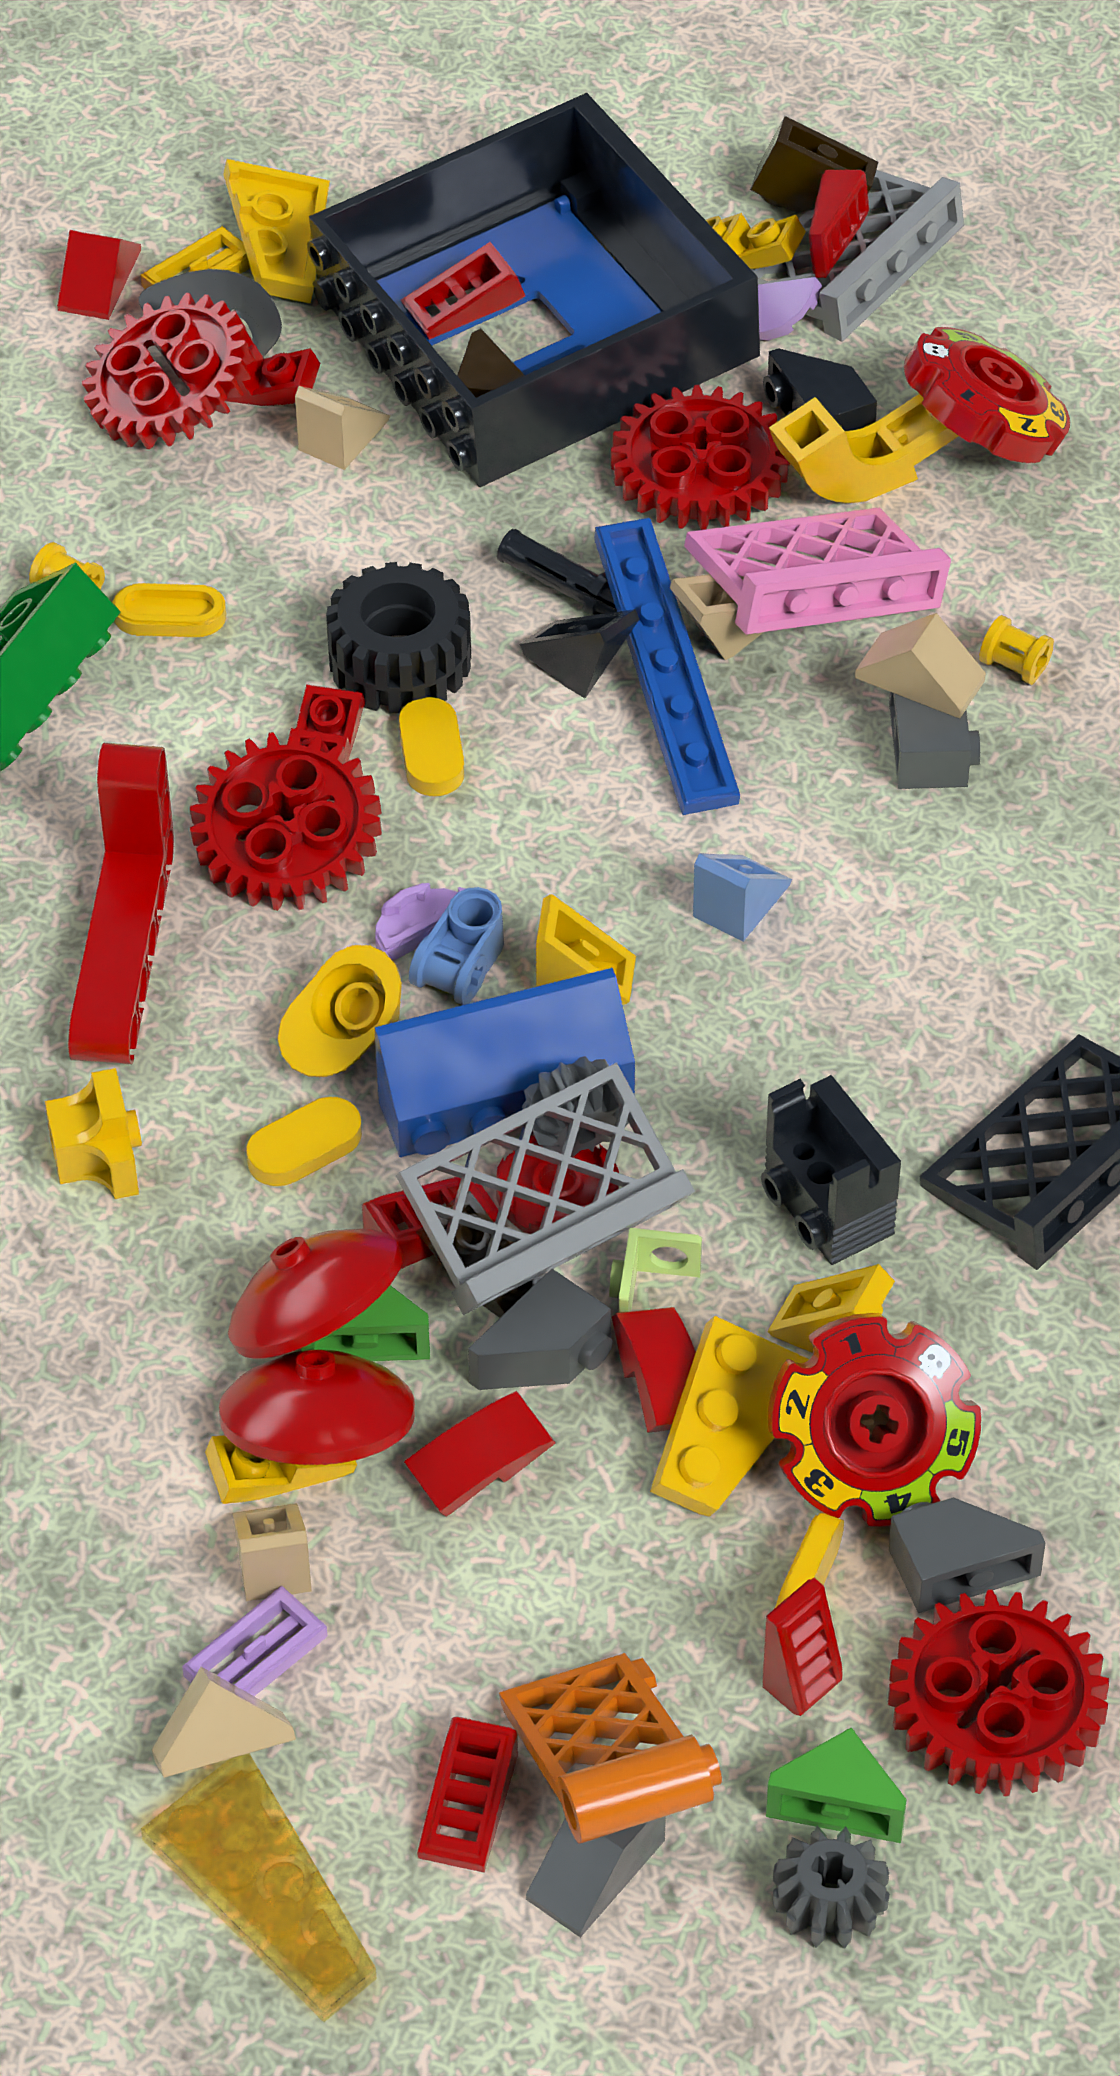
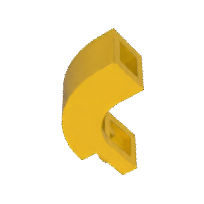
(861, 461)

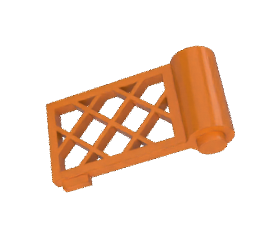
(625, 1782)

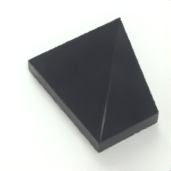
(580, 647)

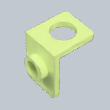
(640, 1258)

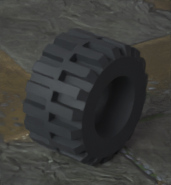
(395, 603)

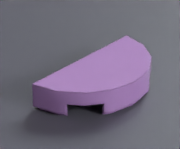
(785, 304)
(410, 918)

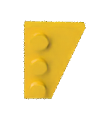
(275, 225)
(720, 1417)

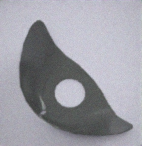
(236, 290)

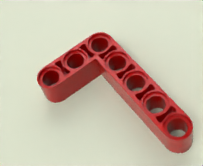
(128, 894)

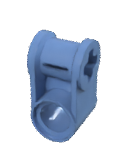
(461, 945)

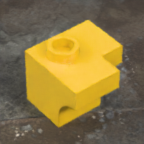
(95, 1135)

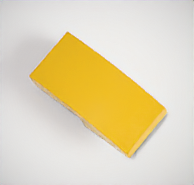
(763, 244)
(250, 1478)

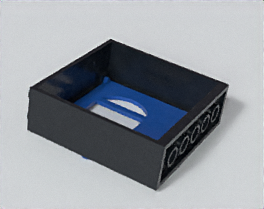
(590, 235)

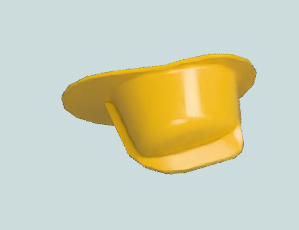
(338, 1011)

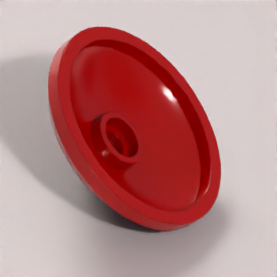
(312, 1290)
(317, 1408)

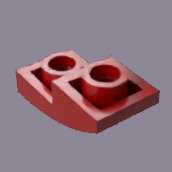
(277, 377)
(331, 714)
(659, 1356)
(479, 1450)

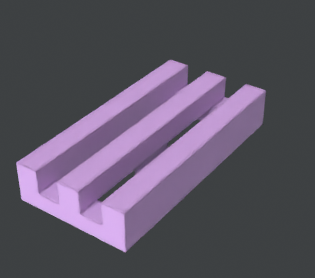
(275, 1664)

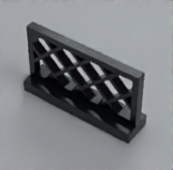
(1057, 1203)

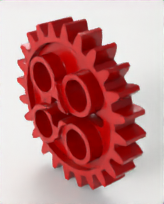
(202, 346)
(698, 457)
(266, 781)
(1044, 1725)

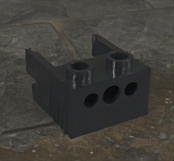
(829, 1169)

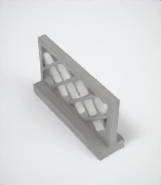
(881, 261)
(567, 1237)

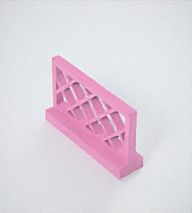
(816, 591)

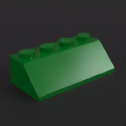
(42, 643)

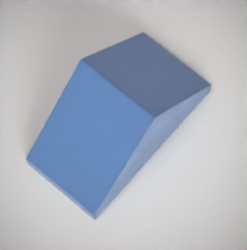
(734, 892)

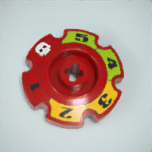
(986, 395)
(850, 1373)

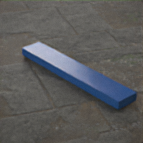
(667, 668)

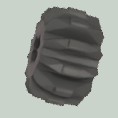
(599, 1106)
(838, 1910)

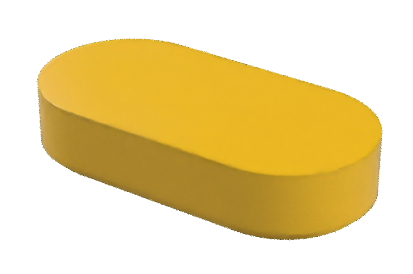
(170, 610)
(431, 746)
(304, 1141)
(814, 1554)

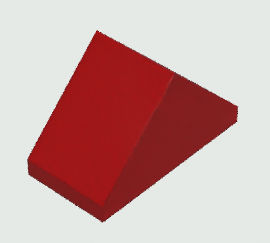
(95, 273)

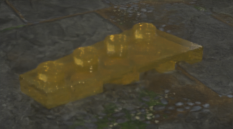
(259, 1879)

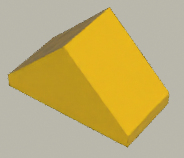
(575, 947)

